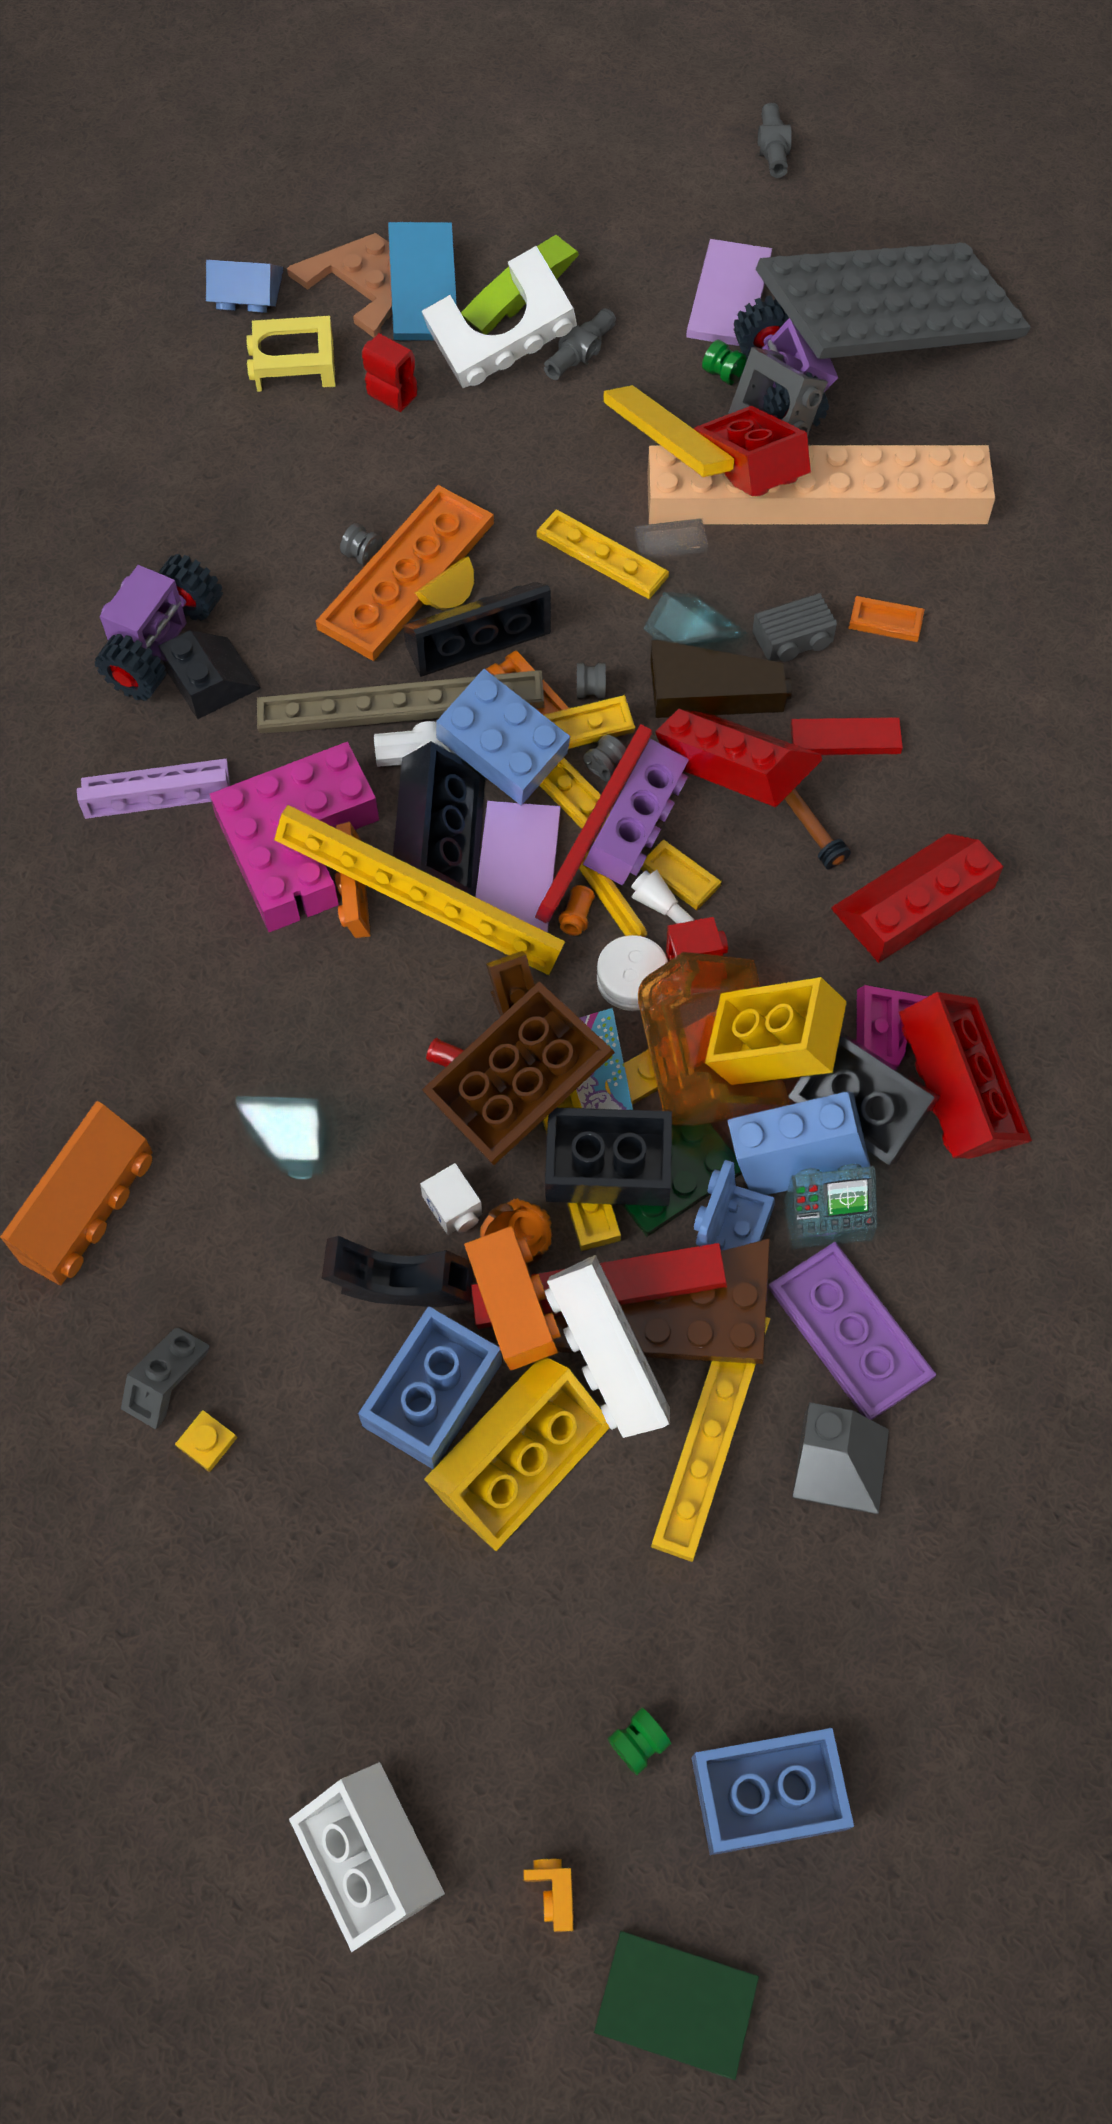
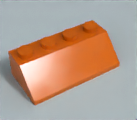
(78, 1195)

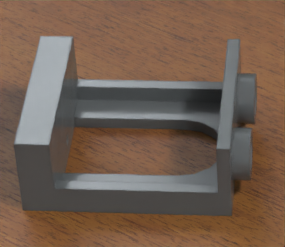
(762, 370)

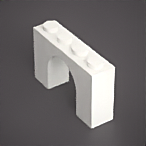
(477, 355)

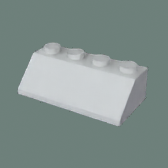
(609, 1348)

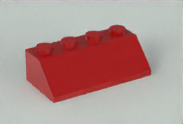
(737, 755)
(919, 894)
(964, 1068)

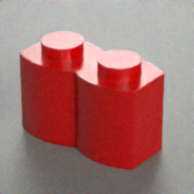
(389, 372)

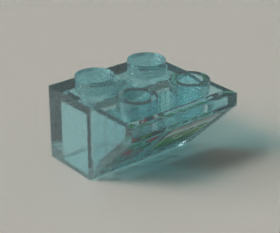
(831, 1206)

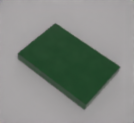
(677, 2005)

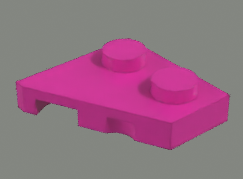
(880, 1023)

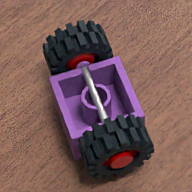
(771, 329)
(148, 613)

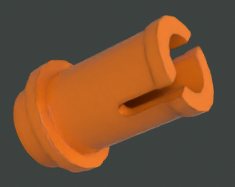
(574, 918)

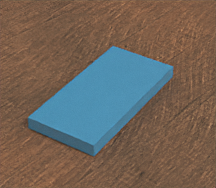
(419, 274)

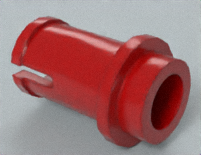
(442, 1052)

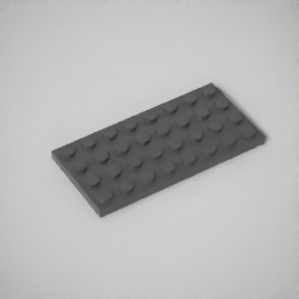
(891, 299)

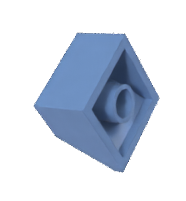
(242, 283)

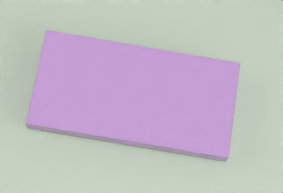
(724, 289)
(518, 858)

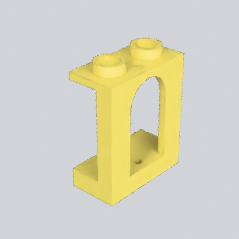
(296, 364)

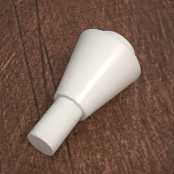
(654, 893)

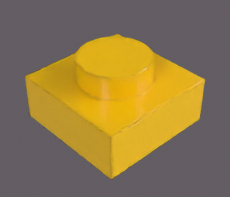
(206, 1440)

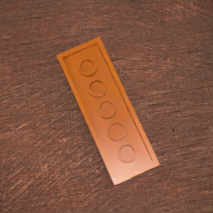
(383, 592)

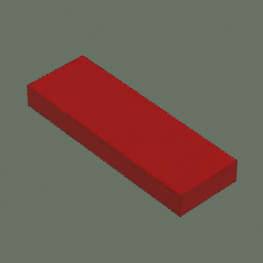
(848, 735)

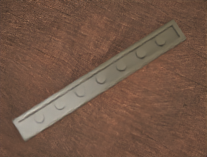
(380, 703)

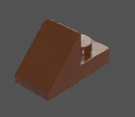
(510, 980)

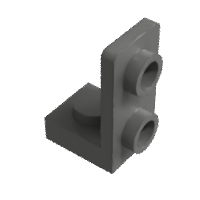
(158, 1373)

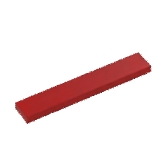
(593, 824)
(644, 1278)

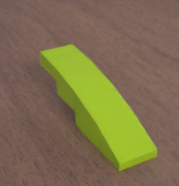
(502, 295)

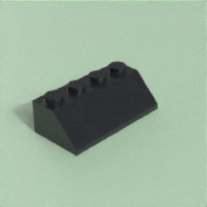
(479, 628)
(440, 816)

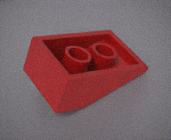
(763, 449)

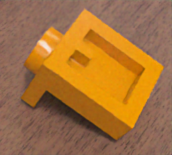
(559, 1900)

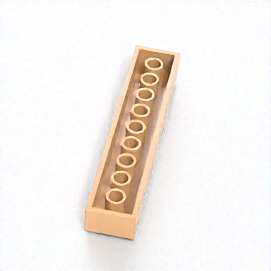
(843, 488)

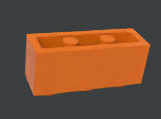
(513, 1297)

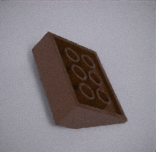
(517, 1072)

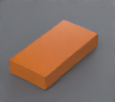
(886, 618)

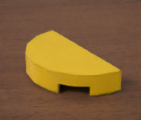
(449, 587)

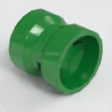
(723, 361)
(639, 1741)

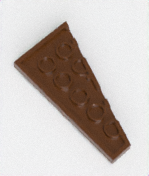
(707, 1324)

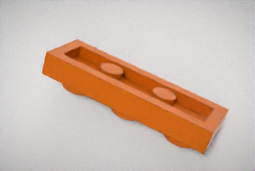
(354, 907)

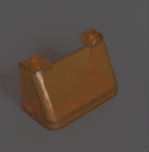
(678, 1020)

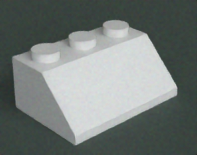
(366, 1855)

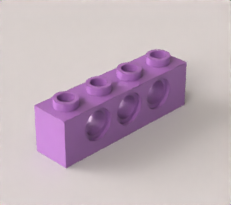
(636, 813)

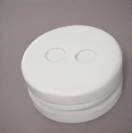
(623, 968)

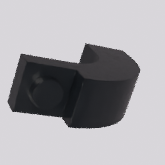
(385, 1278)

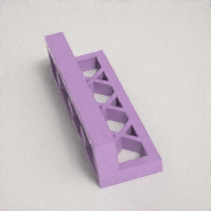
(152, 788)

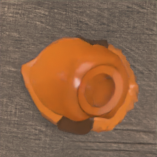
(526, 1220)

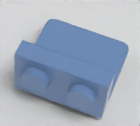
(733, 1213)

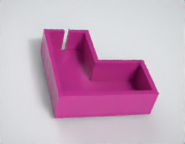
(321, 785)

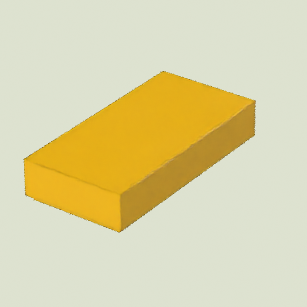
(681, 874)

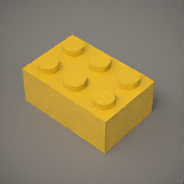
(776, 1032)

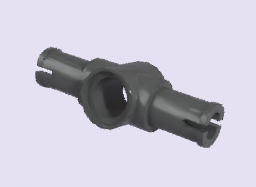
(774, 140)
(580, 344)

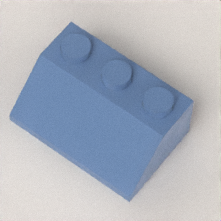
(797, 1138)

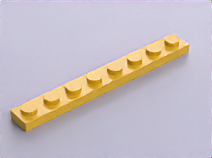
(417, 889)

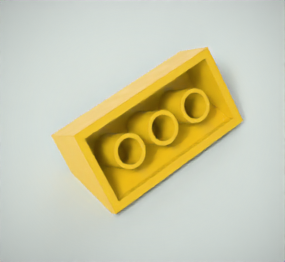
(519, 1451)

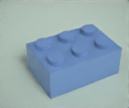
(502, 736)
(431, 1387)
(771, 1791)

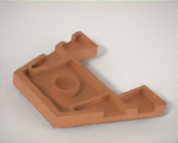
(364, 267)

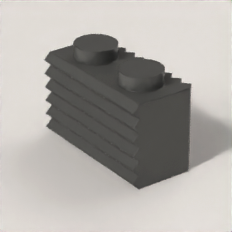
(794, 628)

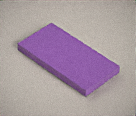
(851, 1331)

